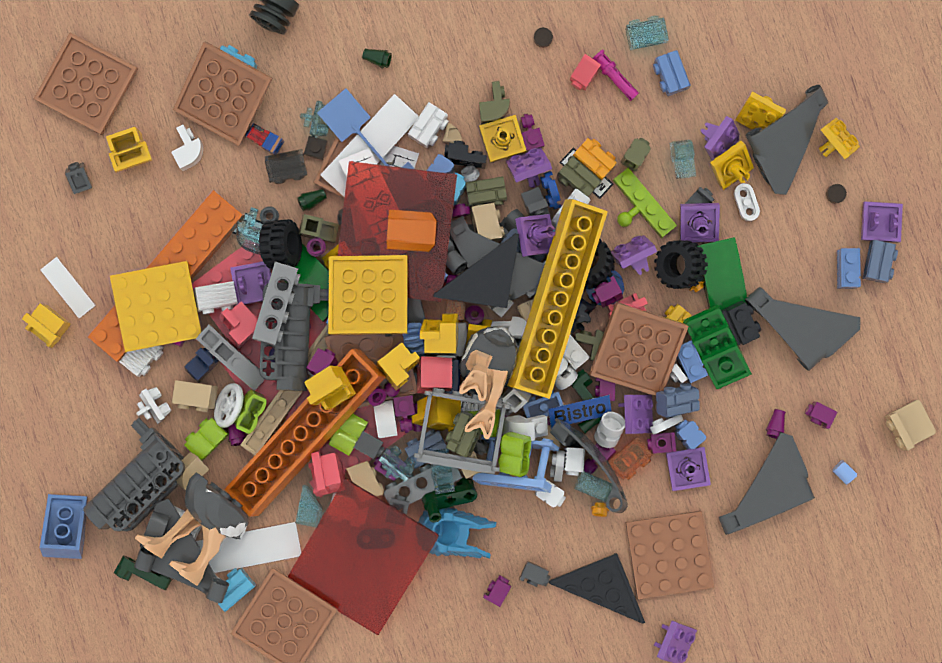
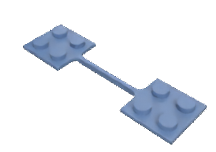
(346, 117)

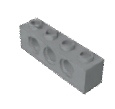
(279, 273)
(415, 492)

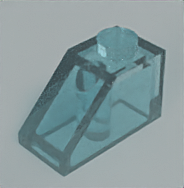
(310, 509)

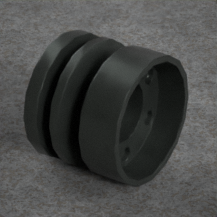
(272, 14)

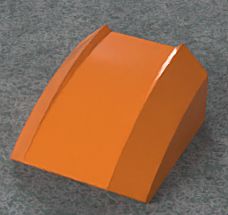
(411, 230)

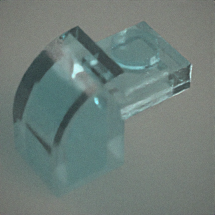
(683, 158)
(247, 234)
(442, 476)

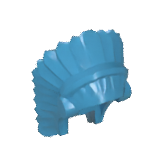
(455, 531)

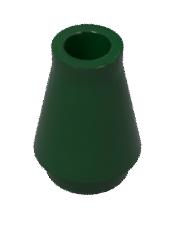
(380, 58)
(311, 199)

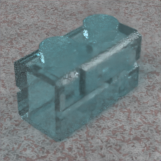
(646, 33)
(593, 486)

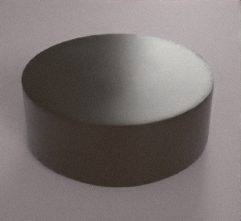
(543, 37)
(836, 193)

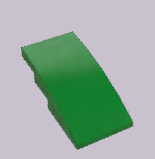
(314, 273)
(724, 275)
(717, 347)

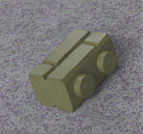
(636, 154)
(578, 177)
(486, 192)
(459, 440)

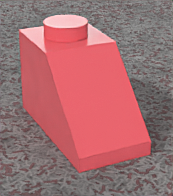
(584, 73)

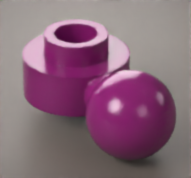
(461, 210)
(471, 320)
(378, 395)

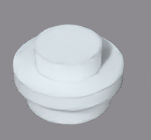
(470, 173)

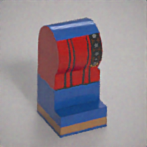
(265, 139)

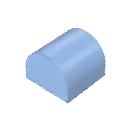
(844, 472)

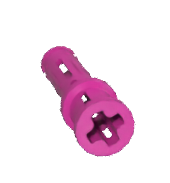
(608, 68)

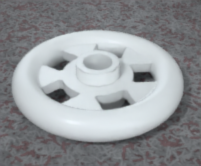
(228, 405)

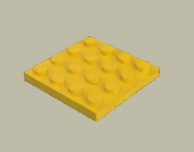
(368, 295)
(156, 306)

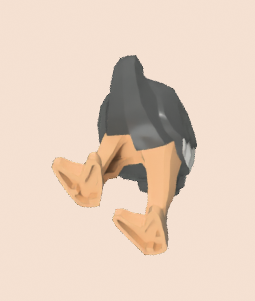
(486, 370)
(208, 508)

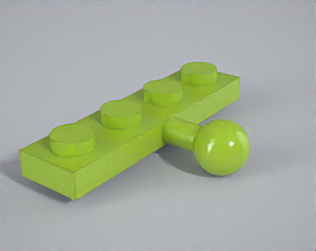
(643, 203)

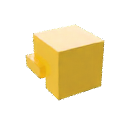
(128, 149)
(46, 324)
(440, 335)
(397, 364)
(329, 387)
(441, 413)

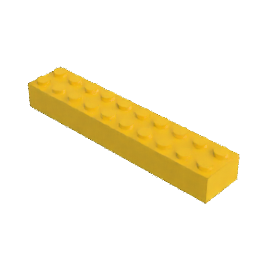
(557, 298)

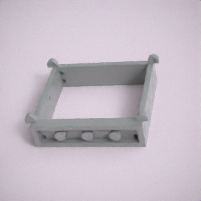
(455, 460)

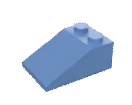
(64, 527)

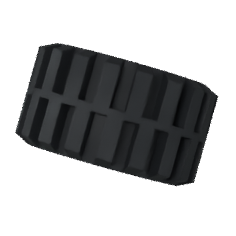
(280, 243)
(667, 264)
(602, 268)

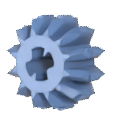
(412, 339)

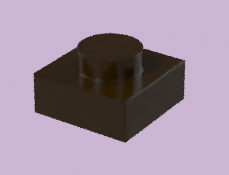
(315, 147)

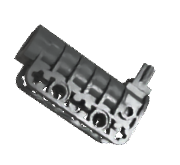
(293, 350)
(137, 482)

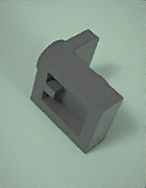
(78, 177)
(701, 196)

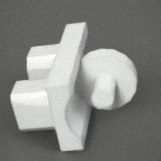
(149, 398)

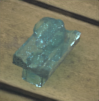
(316, 128)
(396, 466)

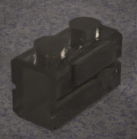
(286, 166)

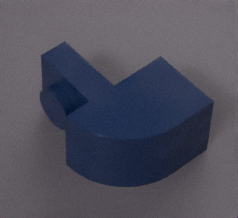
(201, 364)

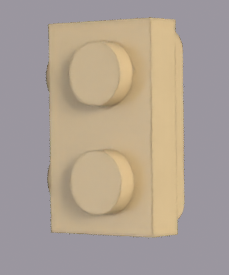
(910, 425)

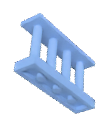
(505, 480)

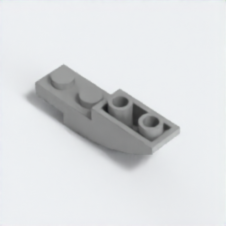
(230, 357)

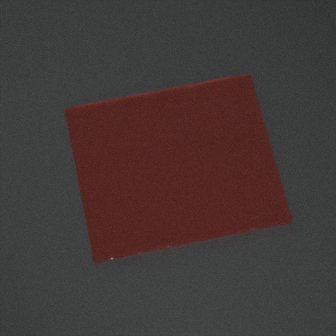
(364, 225)
(362, 556)

